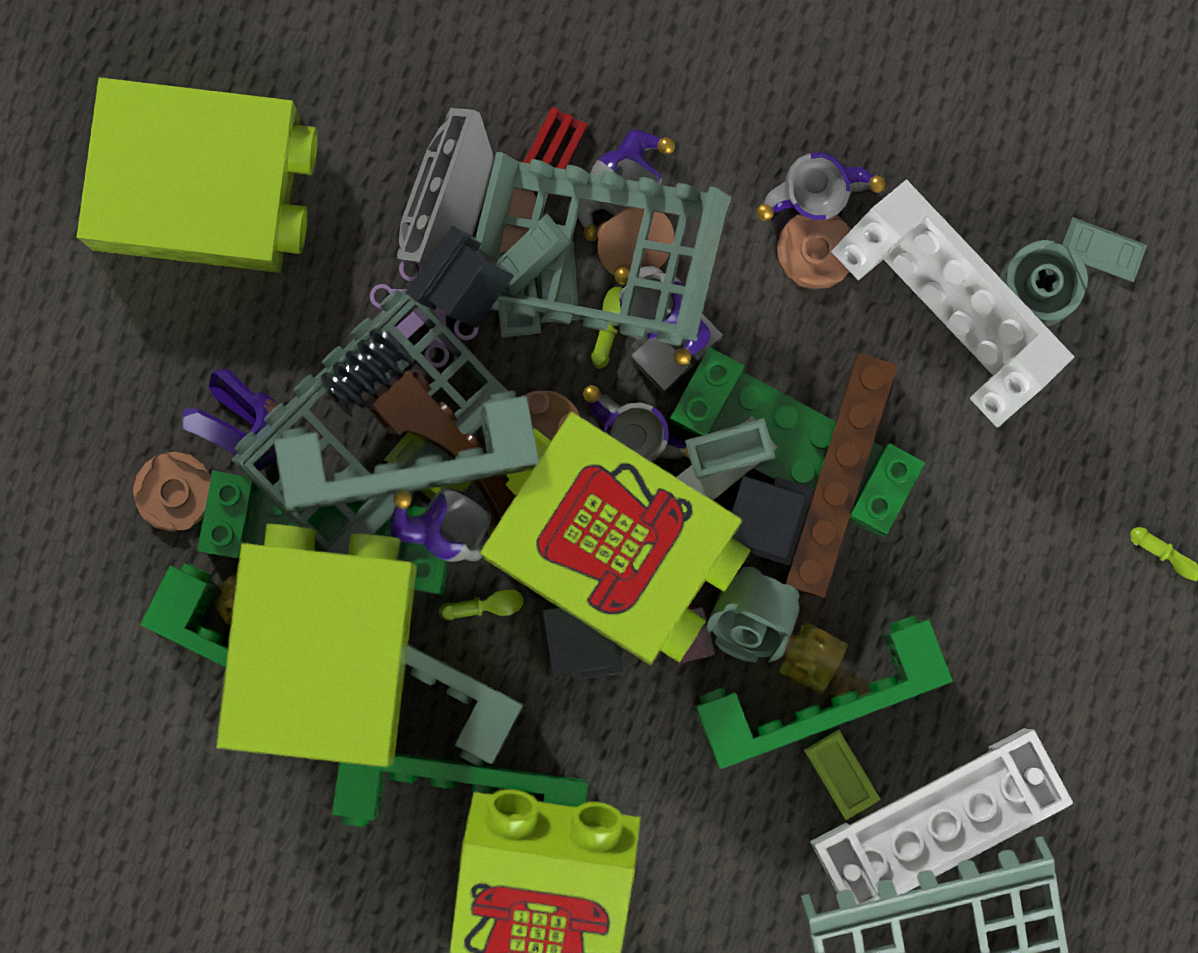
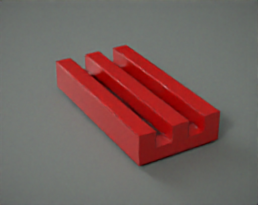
(566, 122)

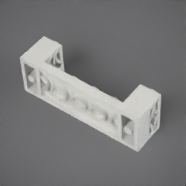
(961, 294)
(945, 819)

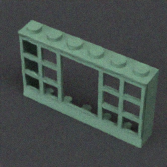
(614, 190)
(310, 390)
(934, 897)

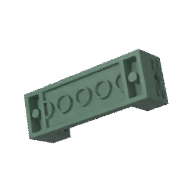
(507, 440)
(492, 716)

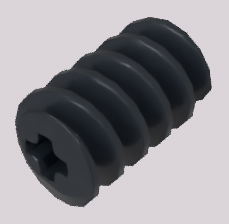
(365, 369)

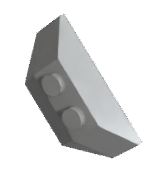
(448, 186)

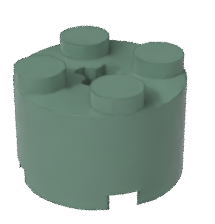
(1048, 262)
(754, 616)

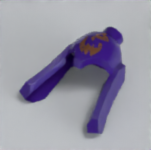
(243, 403)

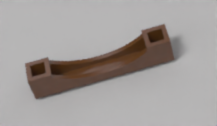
(410, 408)
(840, 475)

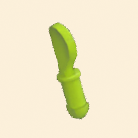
(605, 338)
(1181, 564)
(500, 603)

